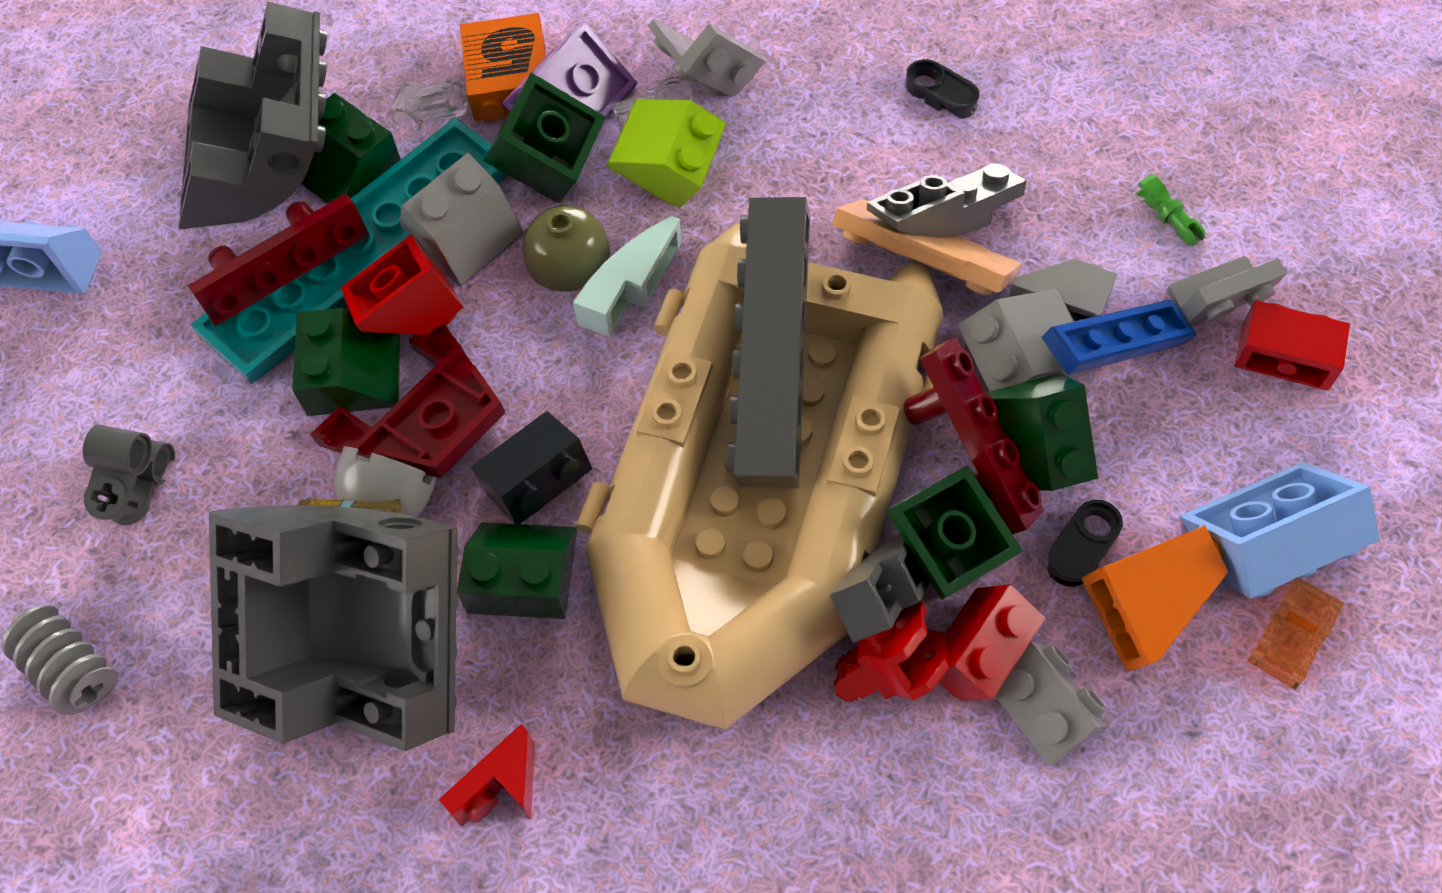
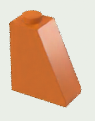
(1155, 594)

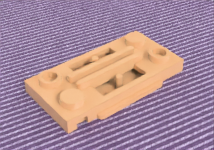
(952, 255)

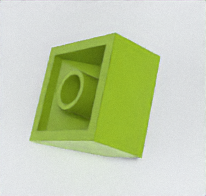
(667, 147)

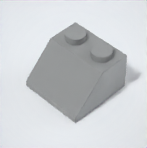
(461, 219)
(1009, 341)

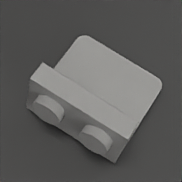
(713, 58)

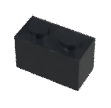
(532, 467)

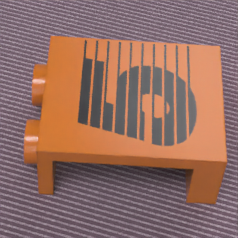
(497, 59)

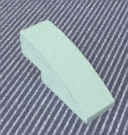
(628, 277)

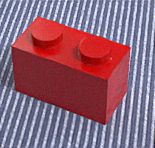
(1292, 345)
(988, 641)

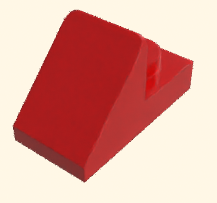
(506, 768)

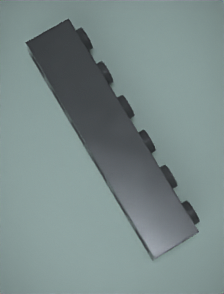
(771, 343)

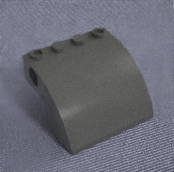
(254, 121)
(333, 622)

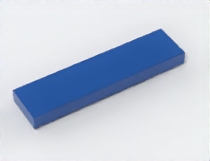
(1118, 336)

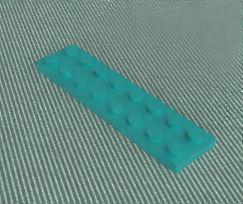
(266, 330)

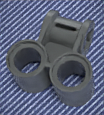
(123, 470)

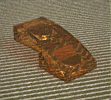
(1295, 633)

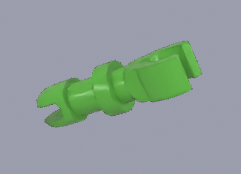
(1170, 210)

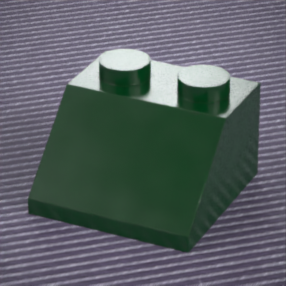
(545, 138)
(352, 154)
(342, 364)
(1050, 429)
(954, 532)
(517, 570)

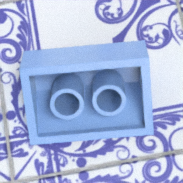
(47, 257)
(1287, 526)

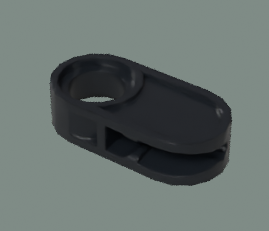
(947, 92)
(1079, 551)

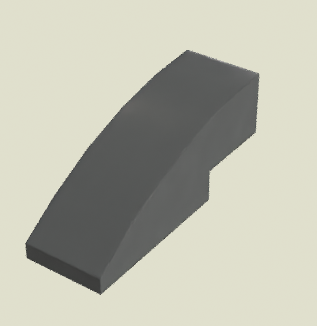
(879, 589)

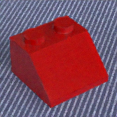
(402, 293)

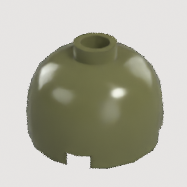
(564, 247)

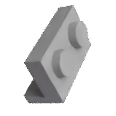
(1224, 288)
(1049, 703)

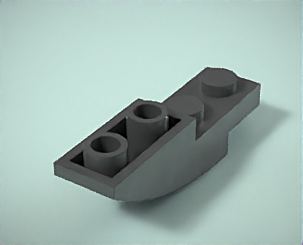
(948, 209)

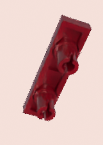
(279, 259)
(976, 422)

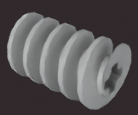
(57, 660)

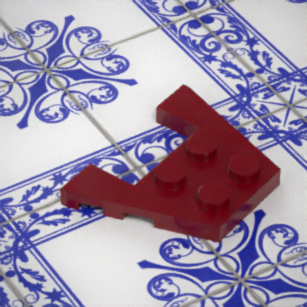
(432, 422)

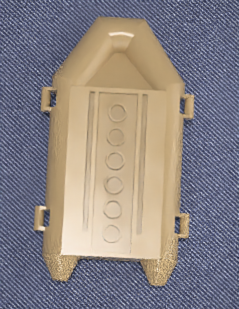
(728, 586)

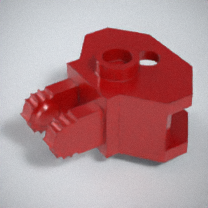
(895, 660)

